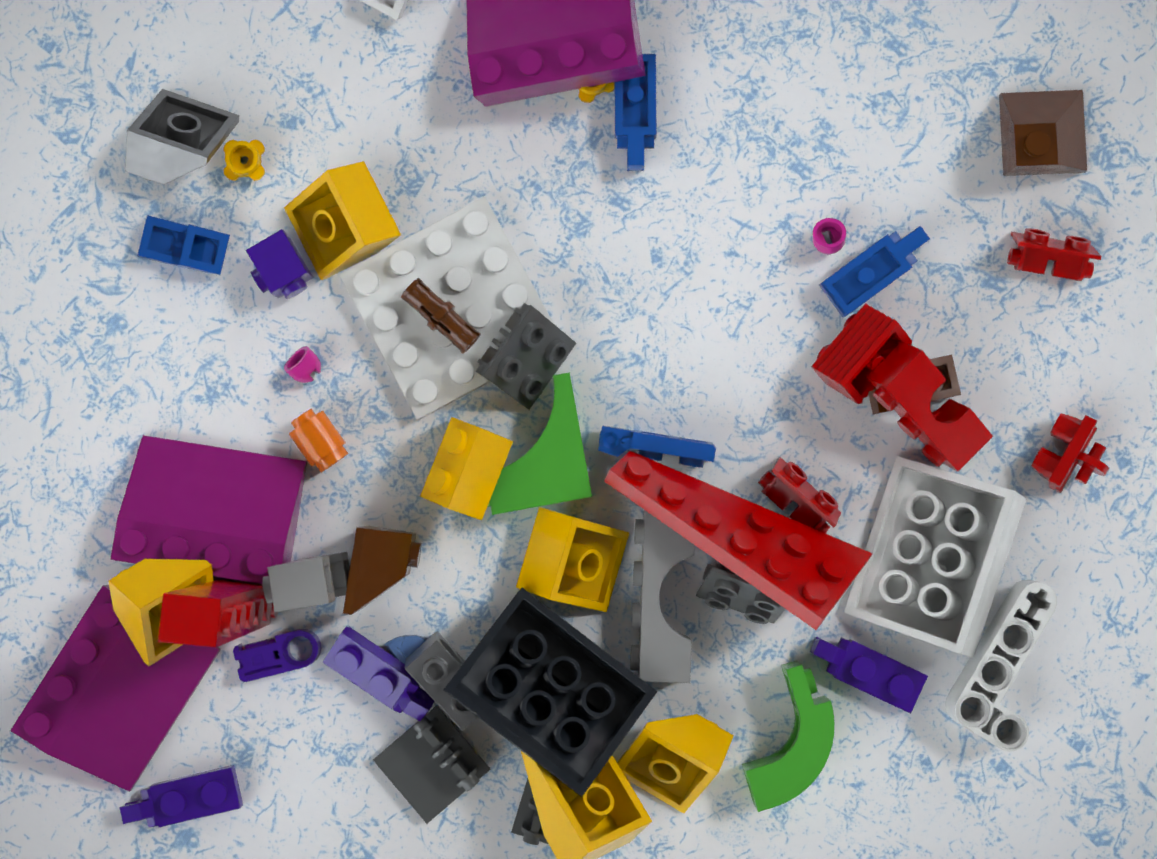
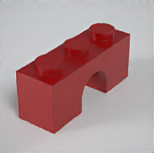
(907, 384)

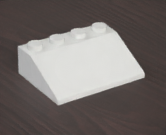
(936, 555)

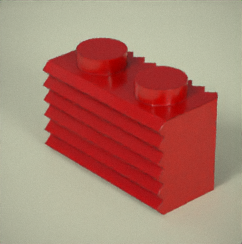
(857, 351)

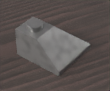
(175, 137)

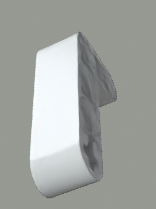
(1009, 662)

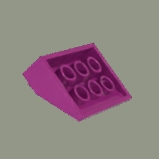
(549, 46)
(210, 507)
(105, 703)

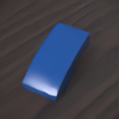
(183, 245)

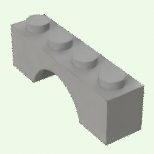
(307, 581)
(661, 651)

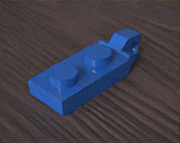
(636, 114)
(872, 270)
(654, 445)

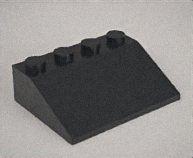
(550, 691)

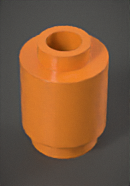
(318, 439)

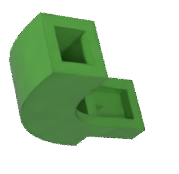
(801, 759)

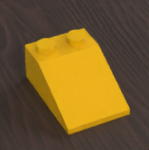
(591, 824)

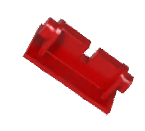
(1069, 256)
(791, 485)

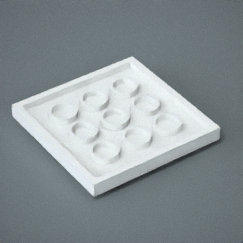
(462, 262)

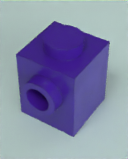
(279, 266)

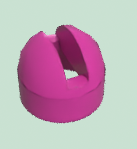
(836, 232)
(302, 364)

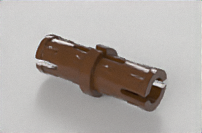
(440, 315)

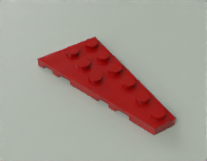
(773, 553)

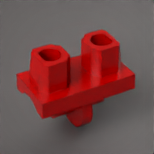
(1078, 435)

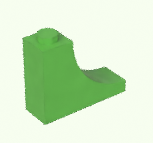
(553, 467)

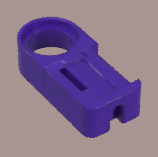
(273, 655)

